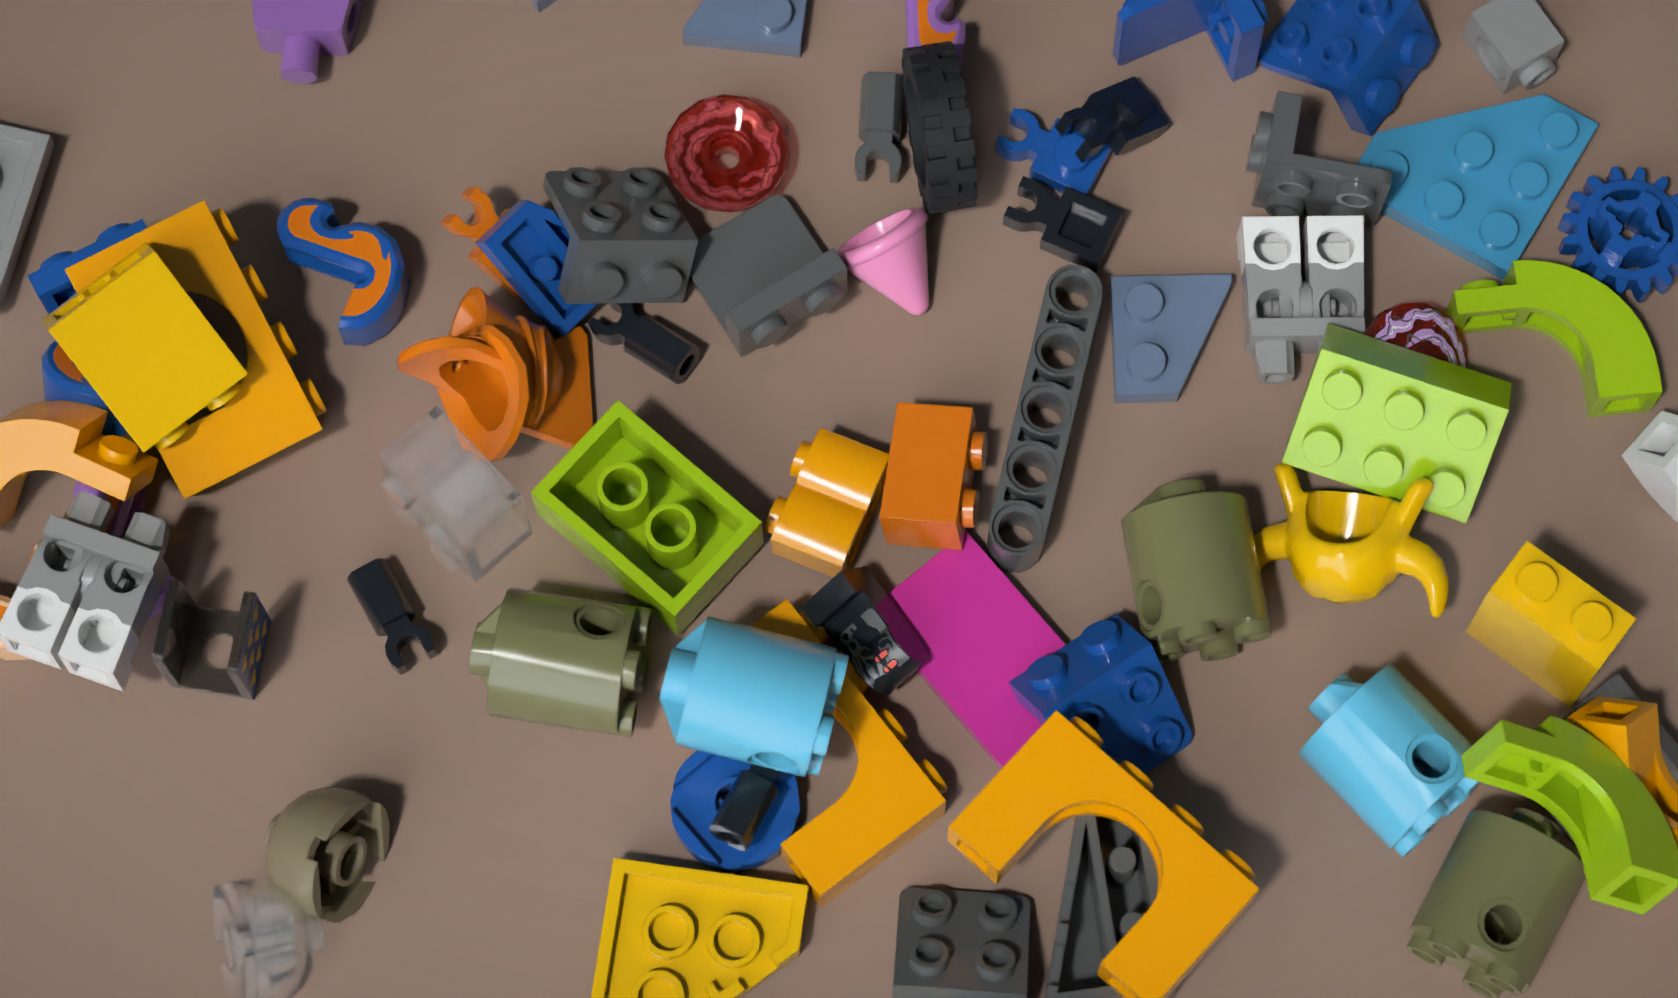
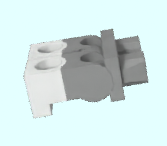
(1291, 314)
(88, 592)

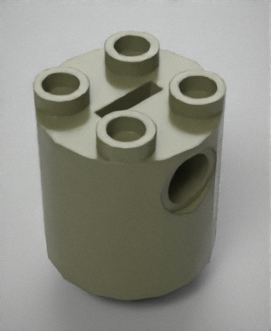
(1195, 572)
(563, 661)
(1498, 901)

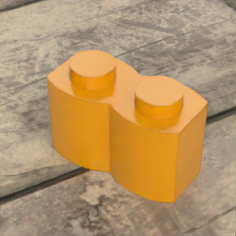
(829, 503)

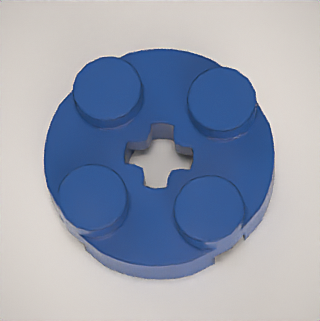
(698, 799)

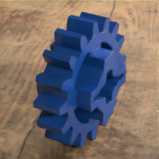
(1604, 219)

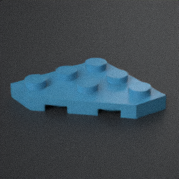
(1481, 175)

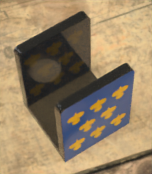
(186, 630)

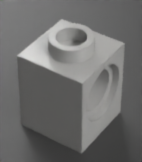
(1513, 42)

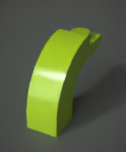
(1583, 317)
(1597, 799)

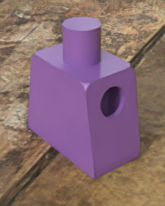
(304, 31)

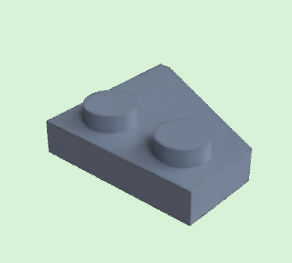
(749, 26)
(1160, 331)

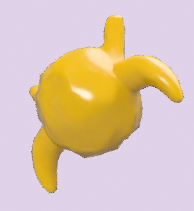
(1352, 543)

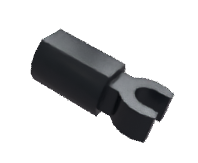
(648, 342)
(388, 610)
(747, 806)

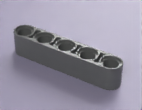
(1048, 389)

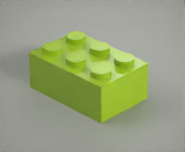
(1394, 416)
(648, 517)

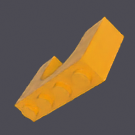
(271, 405)
(1068, 776)
(886, 800)

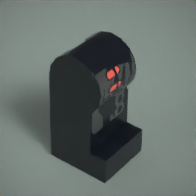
(867, 628)

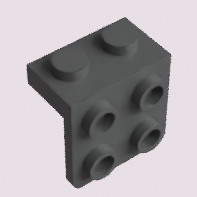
(1306, 184)
(624, 237)
(765, 274)
(961, 944)

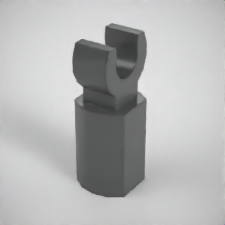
(880, 122)

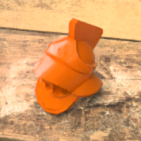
(506, 377)

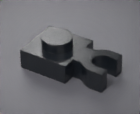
(1115, 116)
(1072, 227)

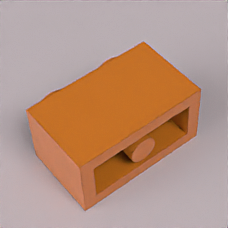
(931, 476)

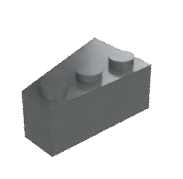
(1104, 894)

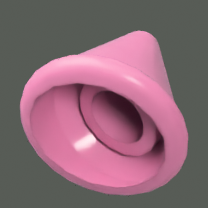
(893, 258)

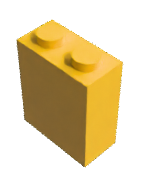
(146, 349)
(1549, 624)

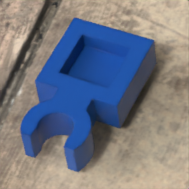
(1052, 155)

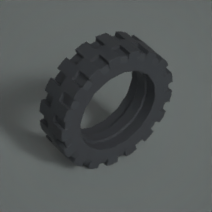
(939, 127)

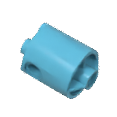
(753, 695)
(1388, 756)

